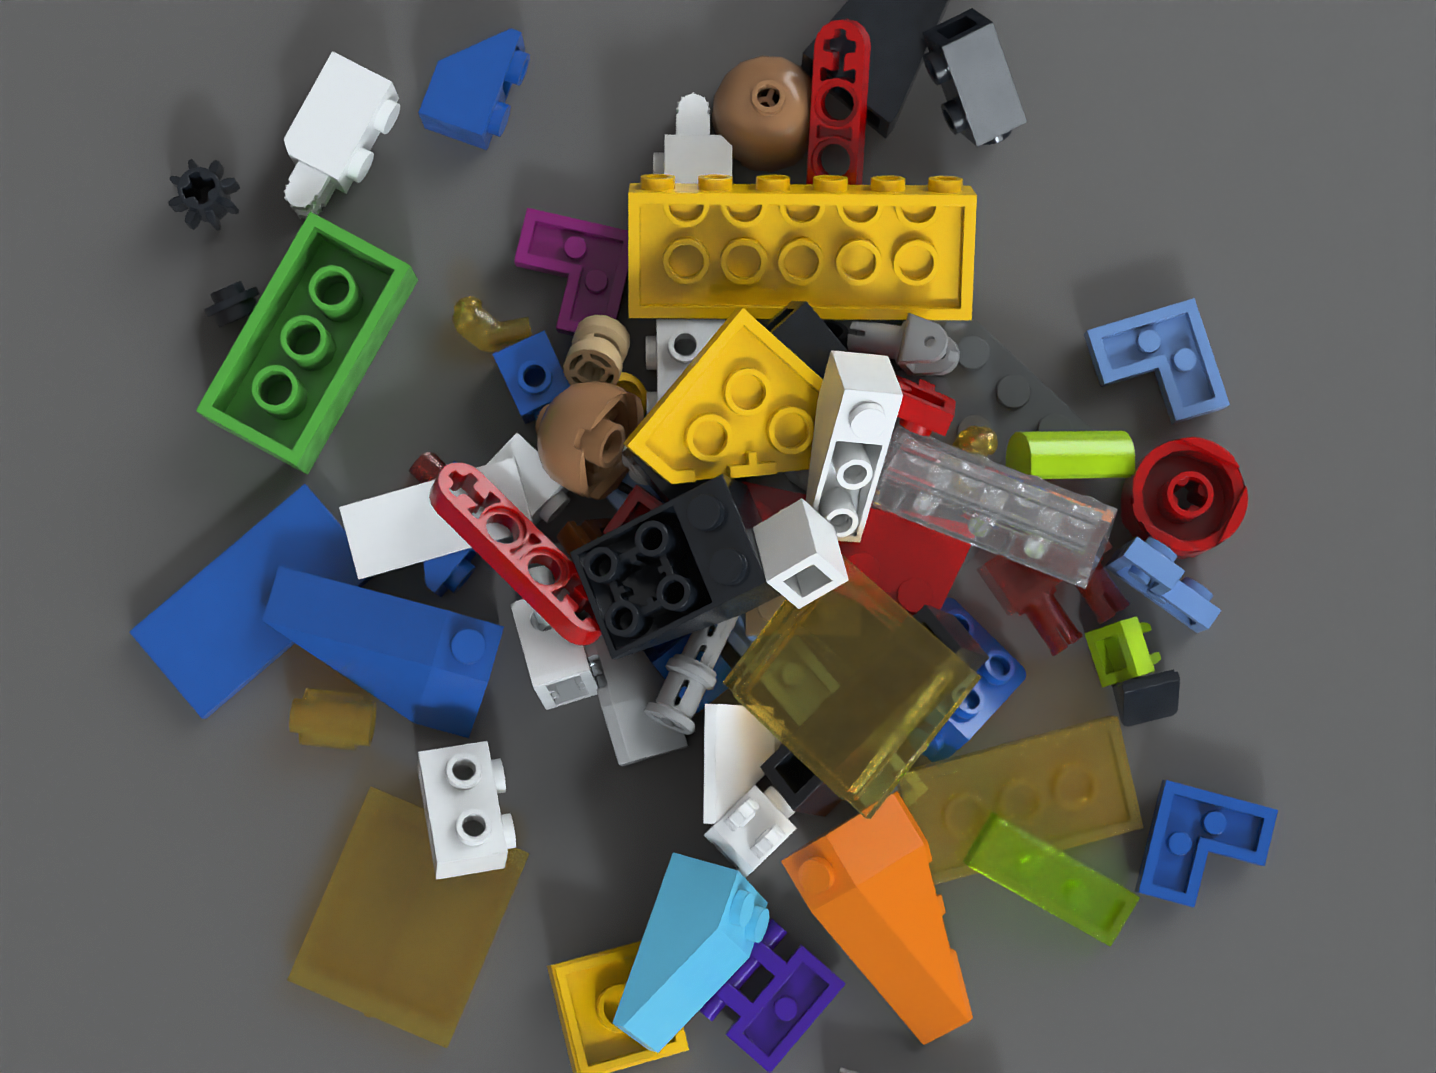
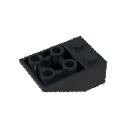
(676, 568)

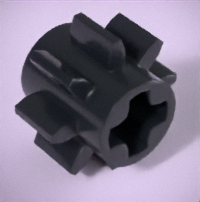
(189, 193)

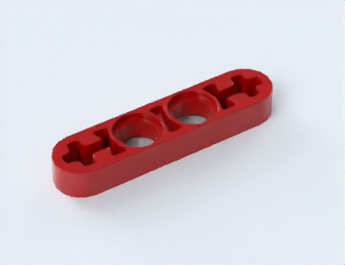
(823, 127)
(512, 559)

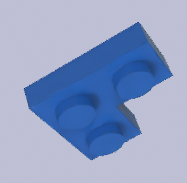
(1190, 825)

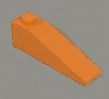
(880, 905)

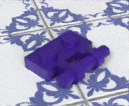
(783, 1007)

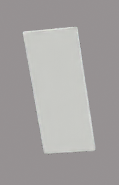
(407, 530)

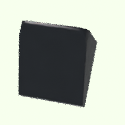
(1147, 697)

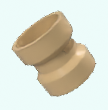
(597, 351)

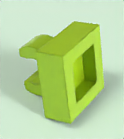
(1121, 651)

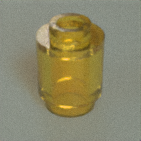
(333, 719)

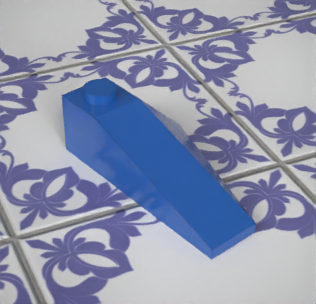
(401, 651)

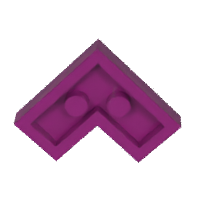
(585, 253)

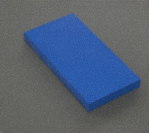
(212, 628)

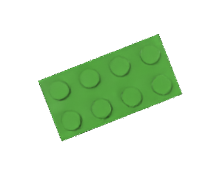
(308, 343)

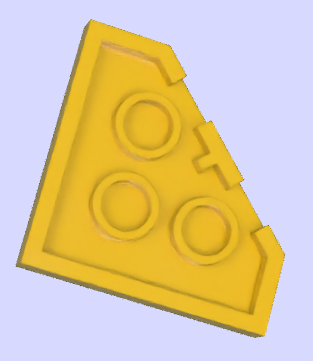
(733, 410)

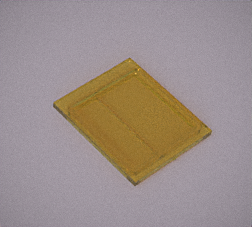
(852, 687)
(396, 935)

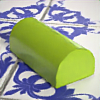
(1072, 454)

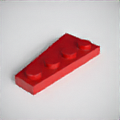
(896, 554)

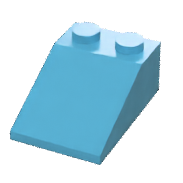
(690, 948)

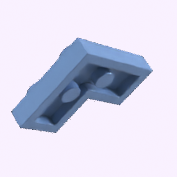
(1172, 346)
(1152, 572)

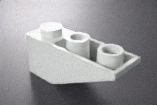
(851, 438)

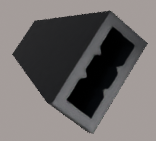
(894, 57)

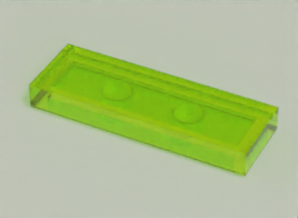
(1051, 879)

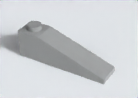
(623, 694)

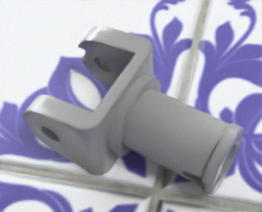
(913, 345)

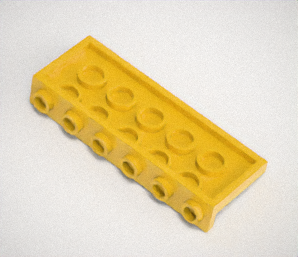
(824, 243)

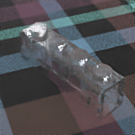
(993, 507)

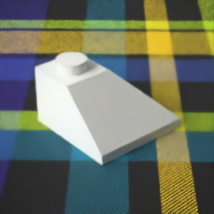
(732, 756)

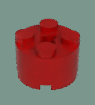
(1213, 488)

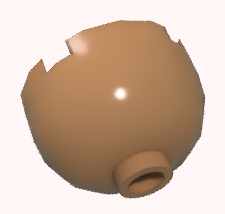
(763, 135)
(584, 437)

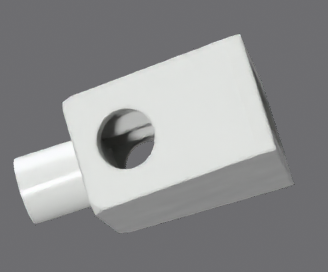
(555, 666)

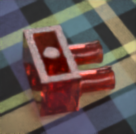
(1031, 592)

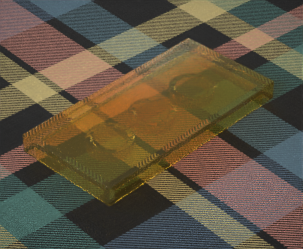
(1056, 785)

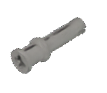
(692, 674)

